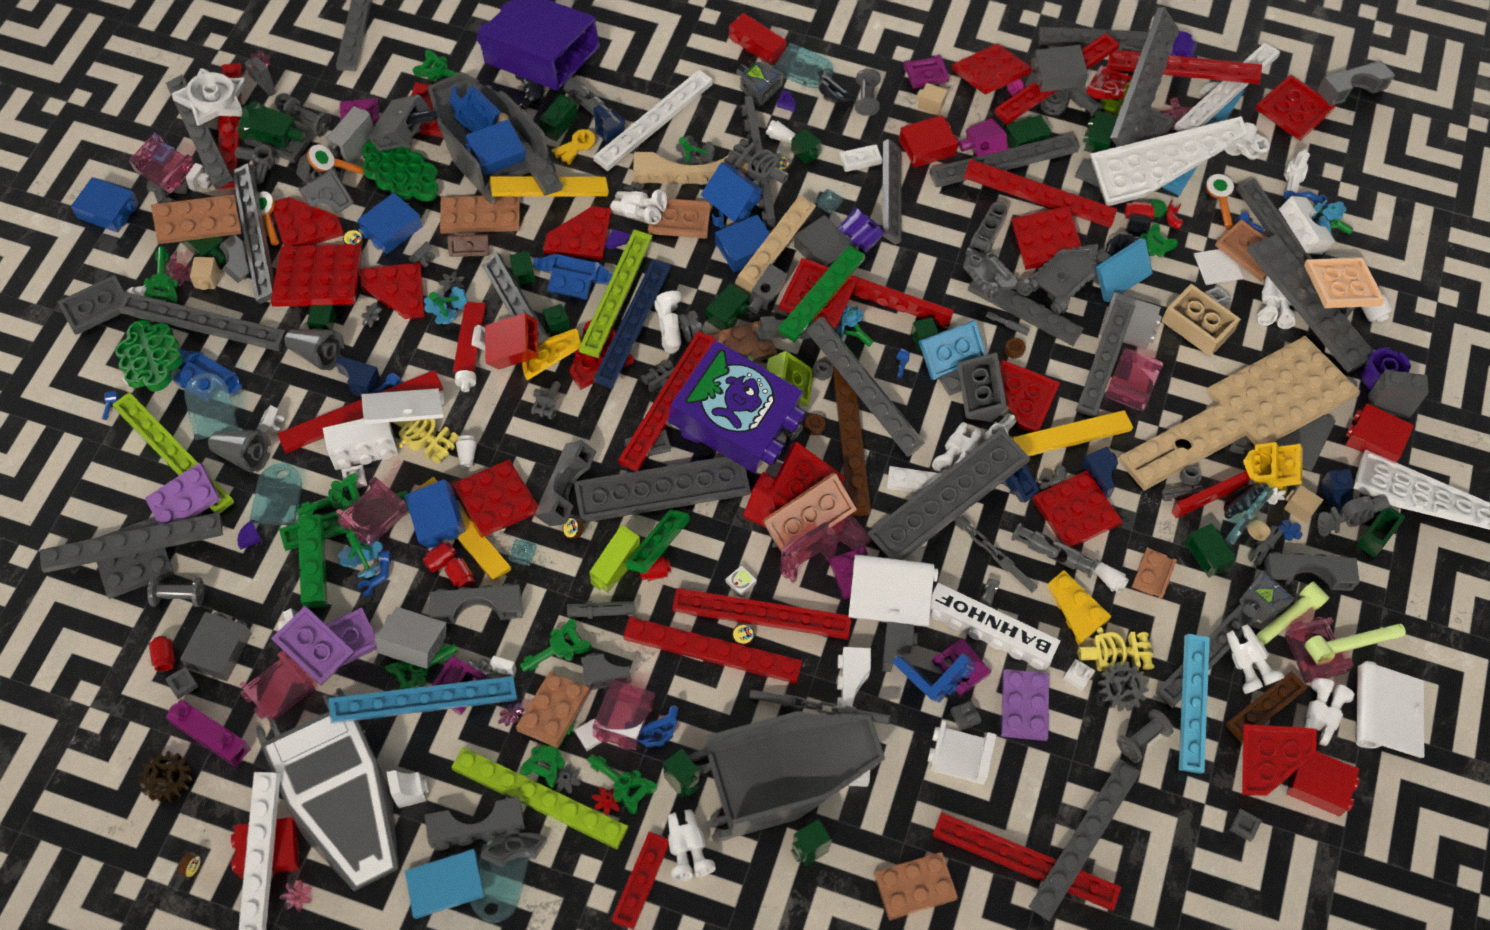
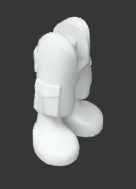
(634, 202)
(1272, 299)
(669, 322)
(956, 445)
(1249, 653)
(1320, 715)
(685, 839)

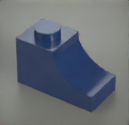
(608, 124)
(361, 376)
(1101, 467)
(1022, 484)
(1338, 488)

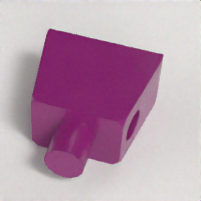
(984, 138)

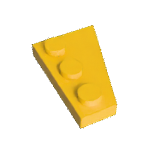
(552, 351)
(1079, 608)

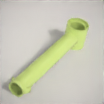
(1311, 597)
(1324, 652)

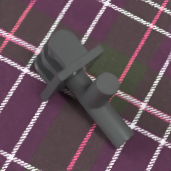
(545, 403)

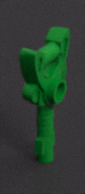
(438, 70)
(1155, 248)
(161, 281)
(336, 496)
(559, 646)
(418, 673)
(550, 756)
(624, 783)

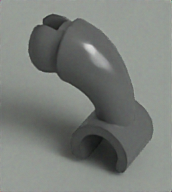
(1059, 476)
(990, 589)

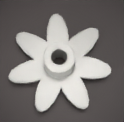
(1277, 495)

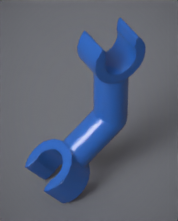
(1310, 195)
(385, 560)

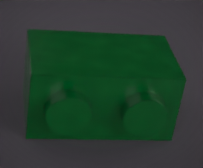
(558, 117)
(1027, 131)
(1100, 132)
(727, 308)
(1380, 531)
(1210, 550)
(681, 774)
(810, 843)

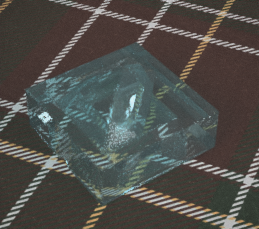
(829, 201)
(522, 552)

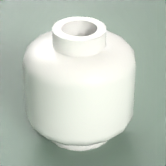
(1378, 313)

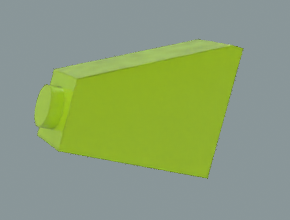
(611, 563)

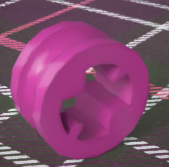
(1015, 87)

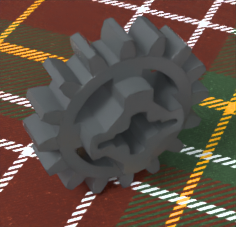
(1117, 693)

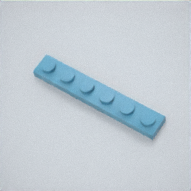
(1194, 704)

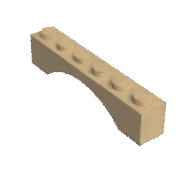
(655, 169)
(775, 243)

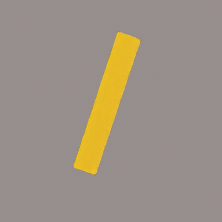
(527, 186)
(1074, 433)
(479, 548)

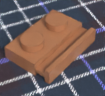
(1154, 573)

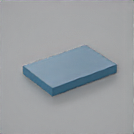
(1124, 269)
(951, 347)
(444, 884)

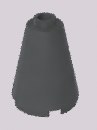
(316, 346)
(242, 448)

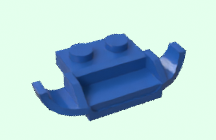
(473, 110)
(572, 275)
(197, 363)

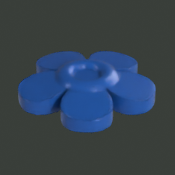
(1290, 530)

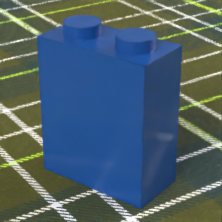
(495, 147)
(732, 192)
(105, 204)
(389, 223)
(741, 241)
(435, 514)

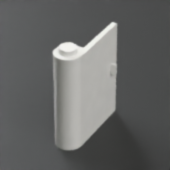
(402, 406)
(892, 590)
(1389, 710)

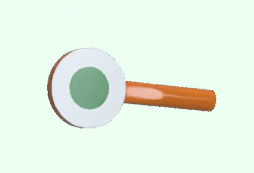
(323, 160)
(1221, 188)
(267, 205)

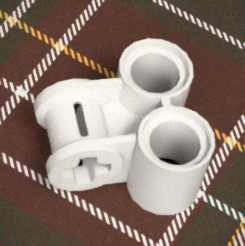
(1249, 144)

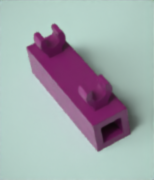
(208, 732)

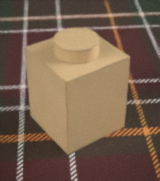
(932, 98)
(204, 273)
(1302, 503)

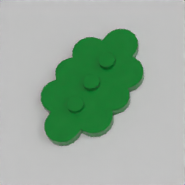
(400, 172)
(149, 355)

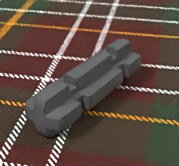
(1180, 492)

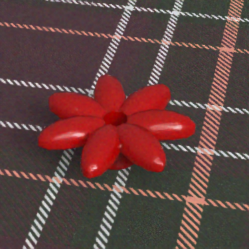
(605, 800)

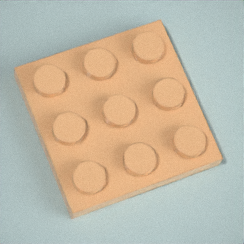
(1344, 282)

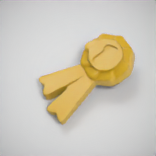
(581, 140)

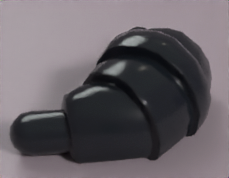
(532, 91)
(832, 91)
(1119, 242)
(1243, 499)

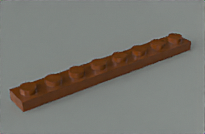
(851, 445)

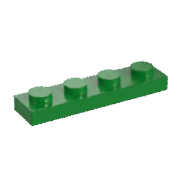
(657, 541)

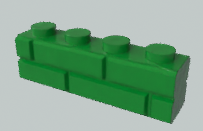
(312, 561)

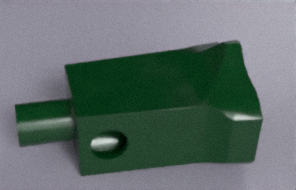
(268, 126)
(207, 248)

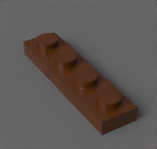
(1267, 704)

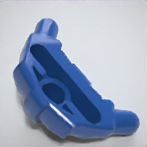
(659, 731)

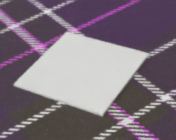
(1217, 267)

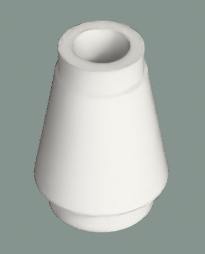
(780, 132)
(466, 450)
(1111, 577)

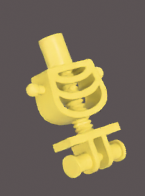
(416, 437)
(1101, 653)

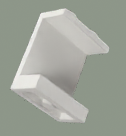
(961, 754)

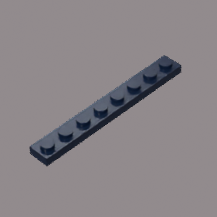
(632, 324)

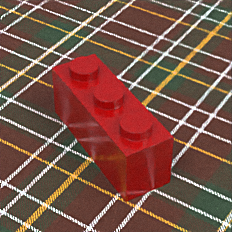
(757, 39)

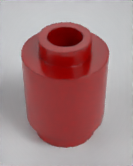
(1140, 209)
(439, 556)
(658, 570)
(459, 573)
(162, 653)

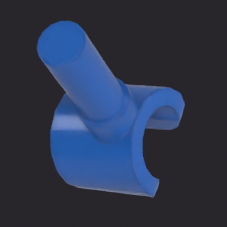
(1245, 217)
(719, 221)
(903, 356)
(392, 379)
(110, 398)

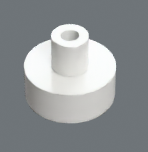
(465, 380)

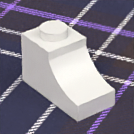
(407, 788)

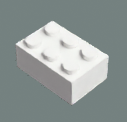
(359, 443)

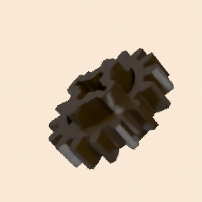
(154, 784)

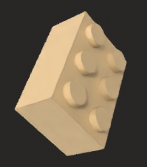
(1200, 320)

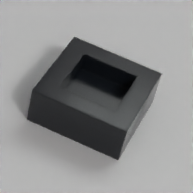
(1137, 224)

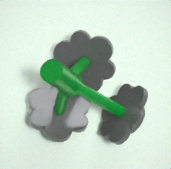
(689, 148)

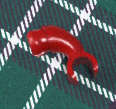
(1171, 218)

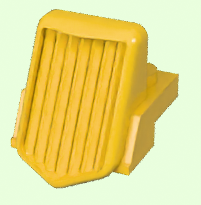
(1275, 465)

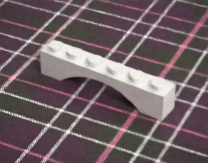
(855, 671)

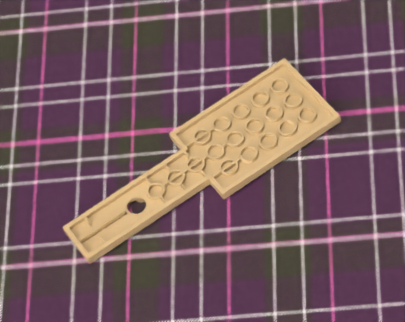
(1256, 402)

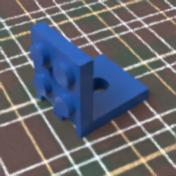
(946, 683)

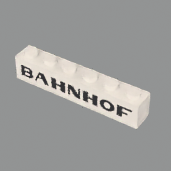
(993, 627)

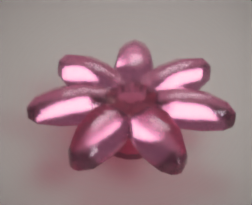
(261, 56)
(172, 265)
(182, 274)
(511, 714)
(297, 900)

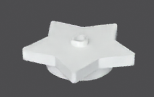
(211, 96)

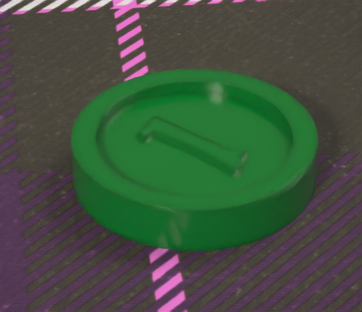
(1160, 207)

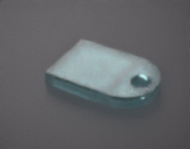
(803, 66)
(210, 408)
(277, 498)
(1249, 516)
(500, 886)

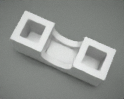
(1298, 215)

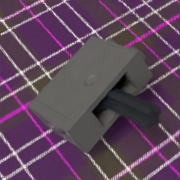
(401, 122)

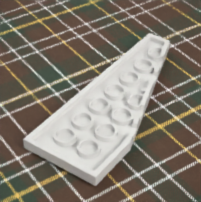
(1147, 165)
(1418, 492)

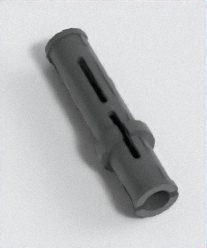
(600, 609)

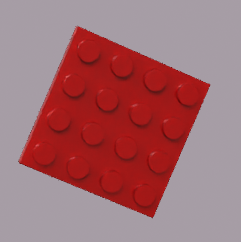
(317, 275)

